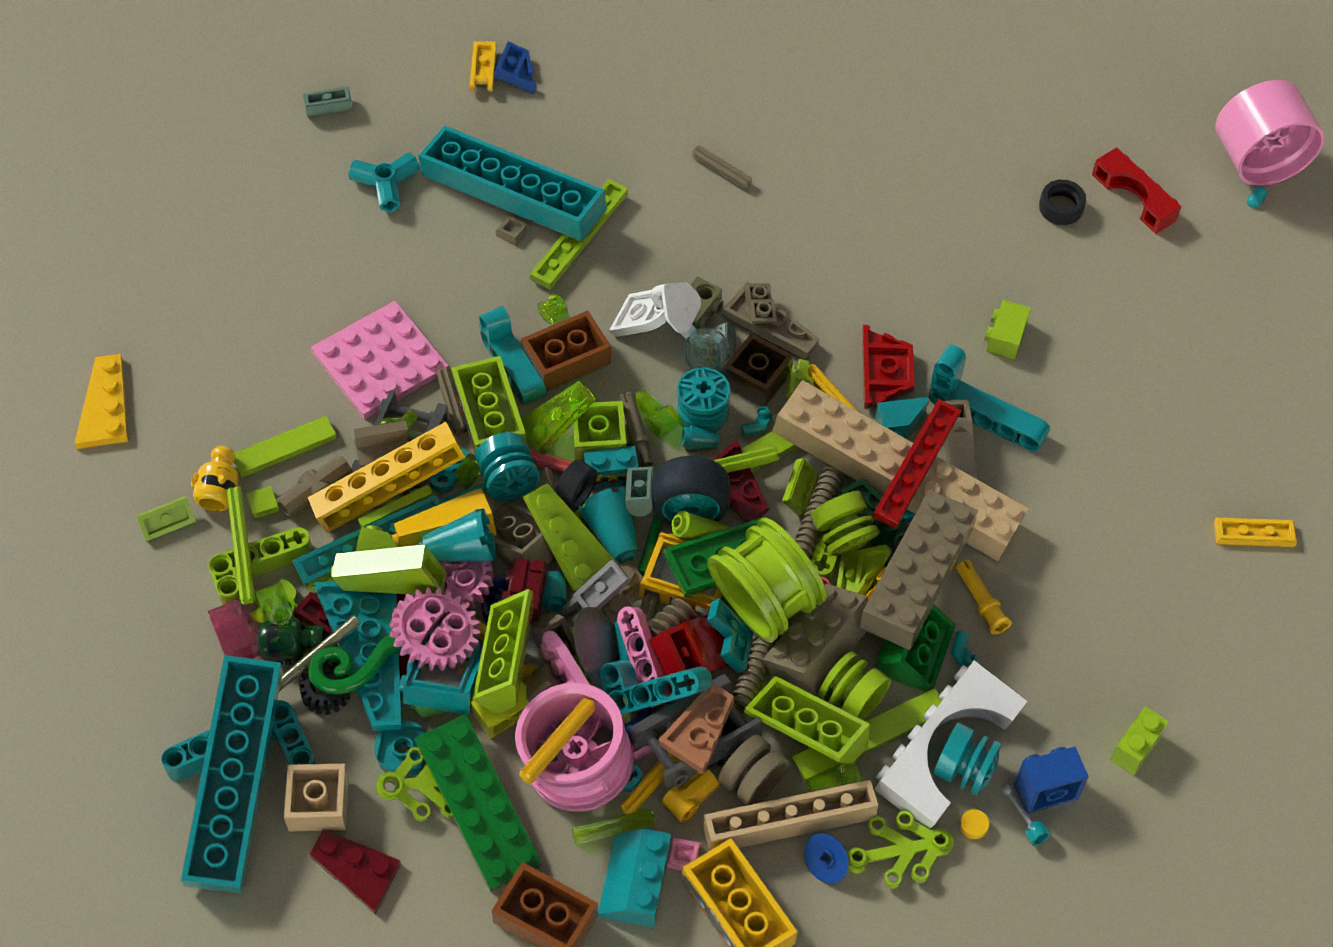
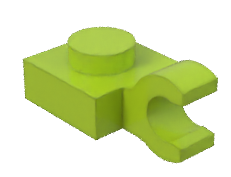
(796, 376)

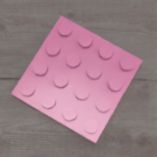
(379, 356)

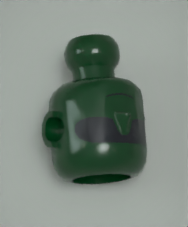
(287, 642)

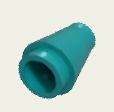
(699, 438)

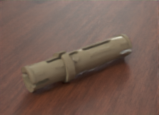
(636, 429)

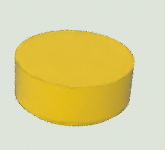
(974, 824)

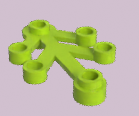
(423, 783)
(903, 848)

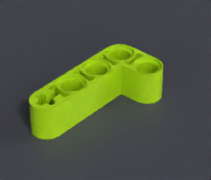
(295, 539)

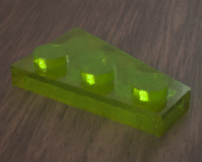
(556, 416)

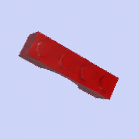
(1118, 171)

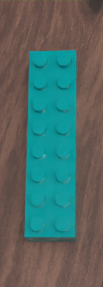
(513, 183)
(232, 775)

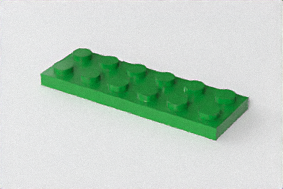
(477, 801)

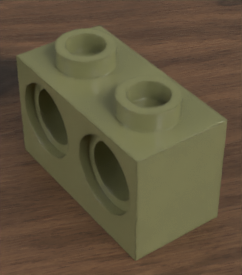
(710, 301)

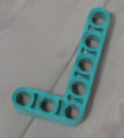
(986, 410)
(282, 730)

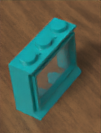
(439, 689)

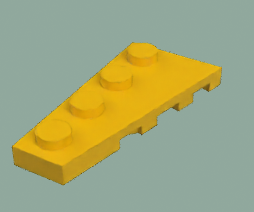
(104, 408)

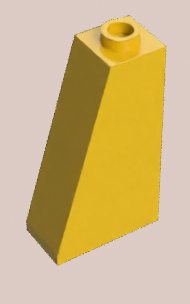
(412, 529)

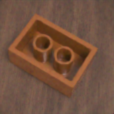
(567, 350)
(544, 910)

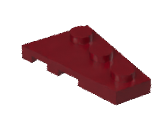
(745, 492)

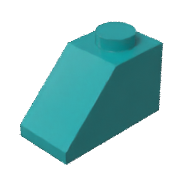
(901, 415)

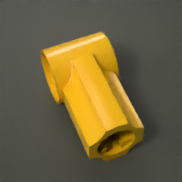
(685, 799)

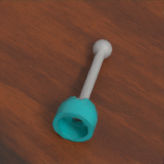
(1035, 831)

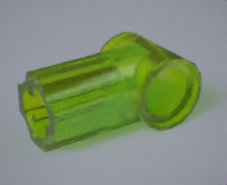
(658, 417)
(274, 604)
(842, 775)

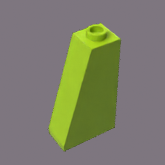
(389, 570)

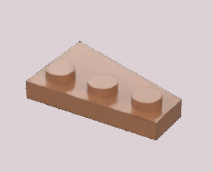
(699, 728)

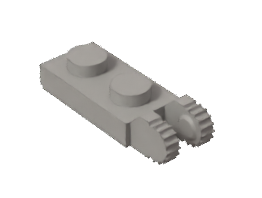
(598, 589)

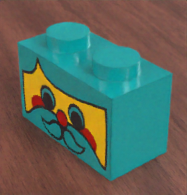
(611, 465)

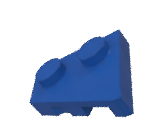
(515, 67)

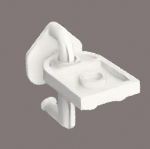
(652, 308)

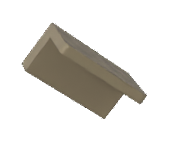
(379, 440)

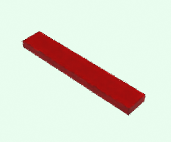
(916, 463)

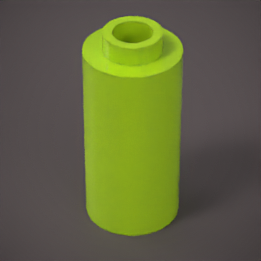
(694, 526)

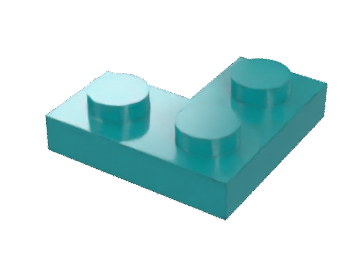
(736, 633)

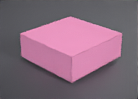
(682, 853)

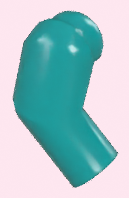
(760, 424)
(959, 650)

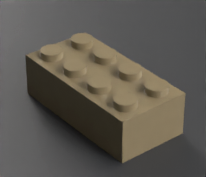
(818, 640)

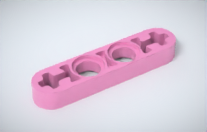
(647, 654)

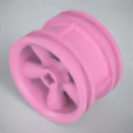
(589, 781)

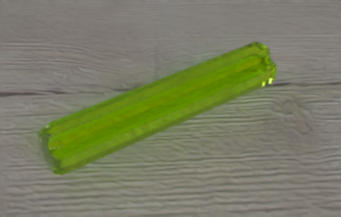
(613, 826)

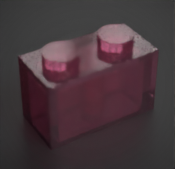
(233, 630)

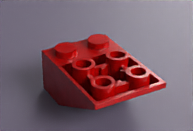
(689, 646)

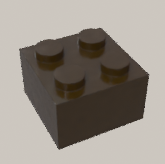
(758, 369)

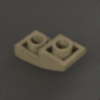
(760, 303)

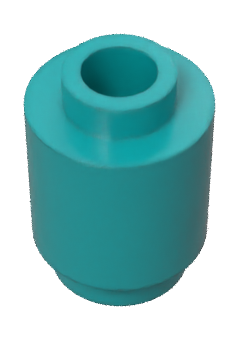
(554, 592)

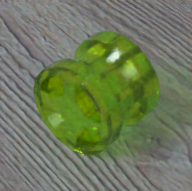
(552, 308)

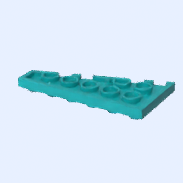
(374, 611)

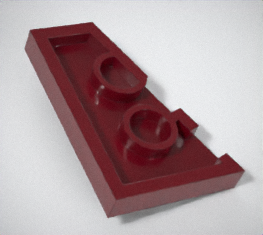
(357, 867)

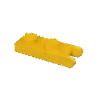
(483, 64)

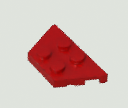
(886, 367)

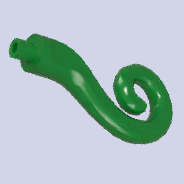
(380, 654)

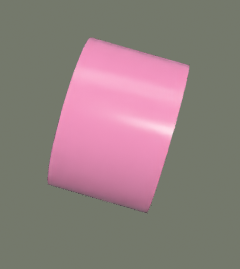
(1269, 132)

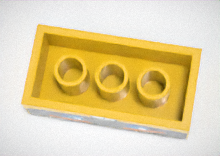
(737, 900)

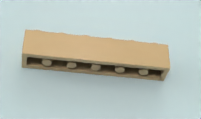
(792, 815)

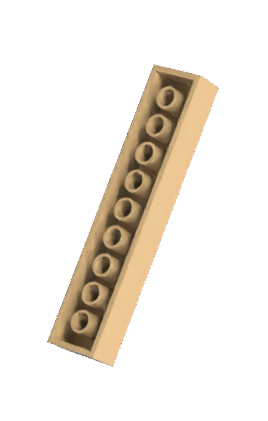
(875, 453)

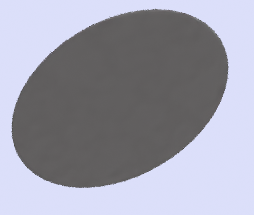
(595, 642)

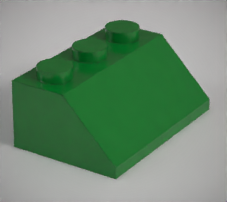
(923, 662)

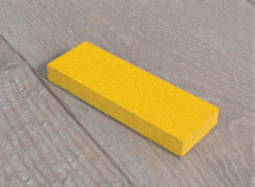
(1255, 532)

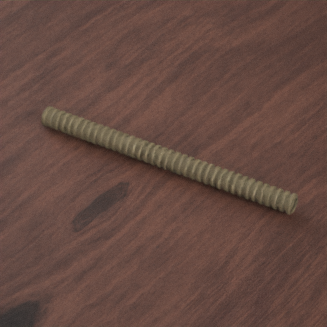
(807, 538)

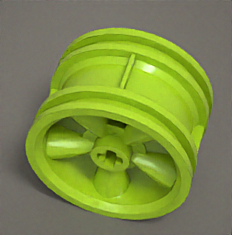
(767, 579)

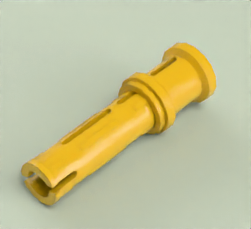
(987, 606)

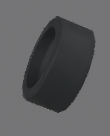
(1062, 188)
(576, 484)

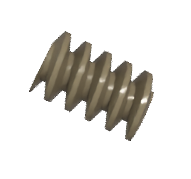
(671, 616)

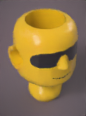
(215, 479)

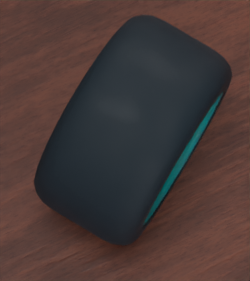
(691, 486)

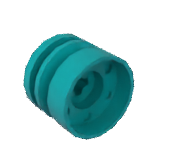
(703, 399)
(507, 466)
(967, 759)

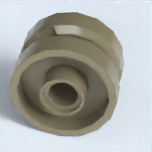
(753, 770)

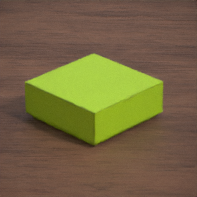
(262, 502)

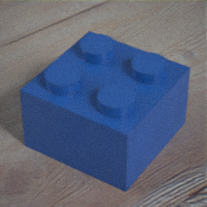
(1050, 779)

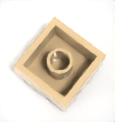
(316, 797)

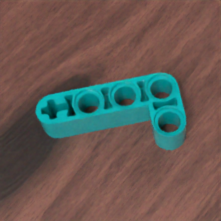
(500, 341)
(658, 688)

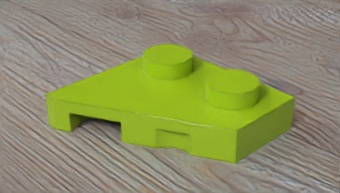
(860, 568)

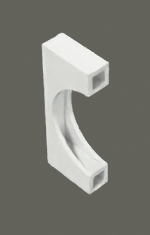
(908, 780)

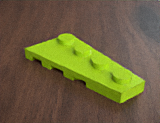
(568, 538)

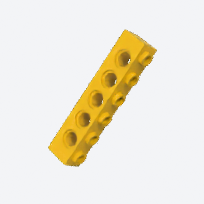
(386, 477)

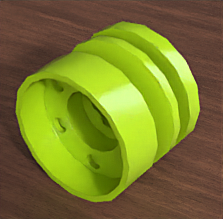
(846, 528)
(850, 684)

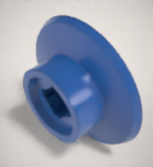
(819, 864)

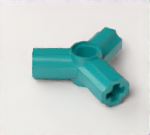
(385, 178)

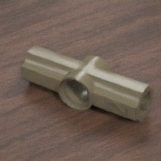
(312, 482)

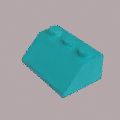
(635, 877)

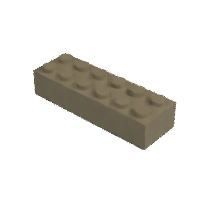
(918, 569)

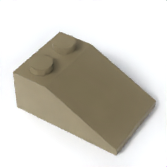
(519, 535)

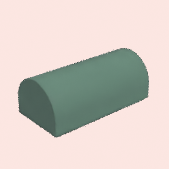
(327, 101)
(639, 491)

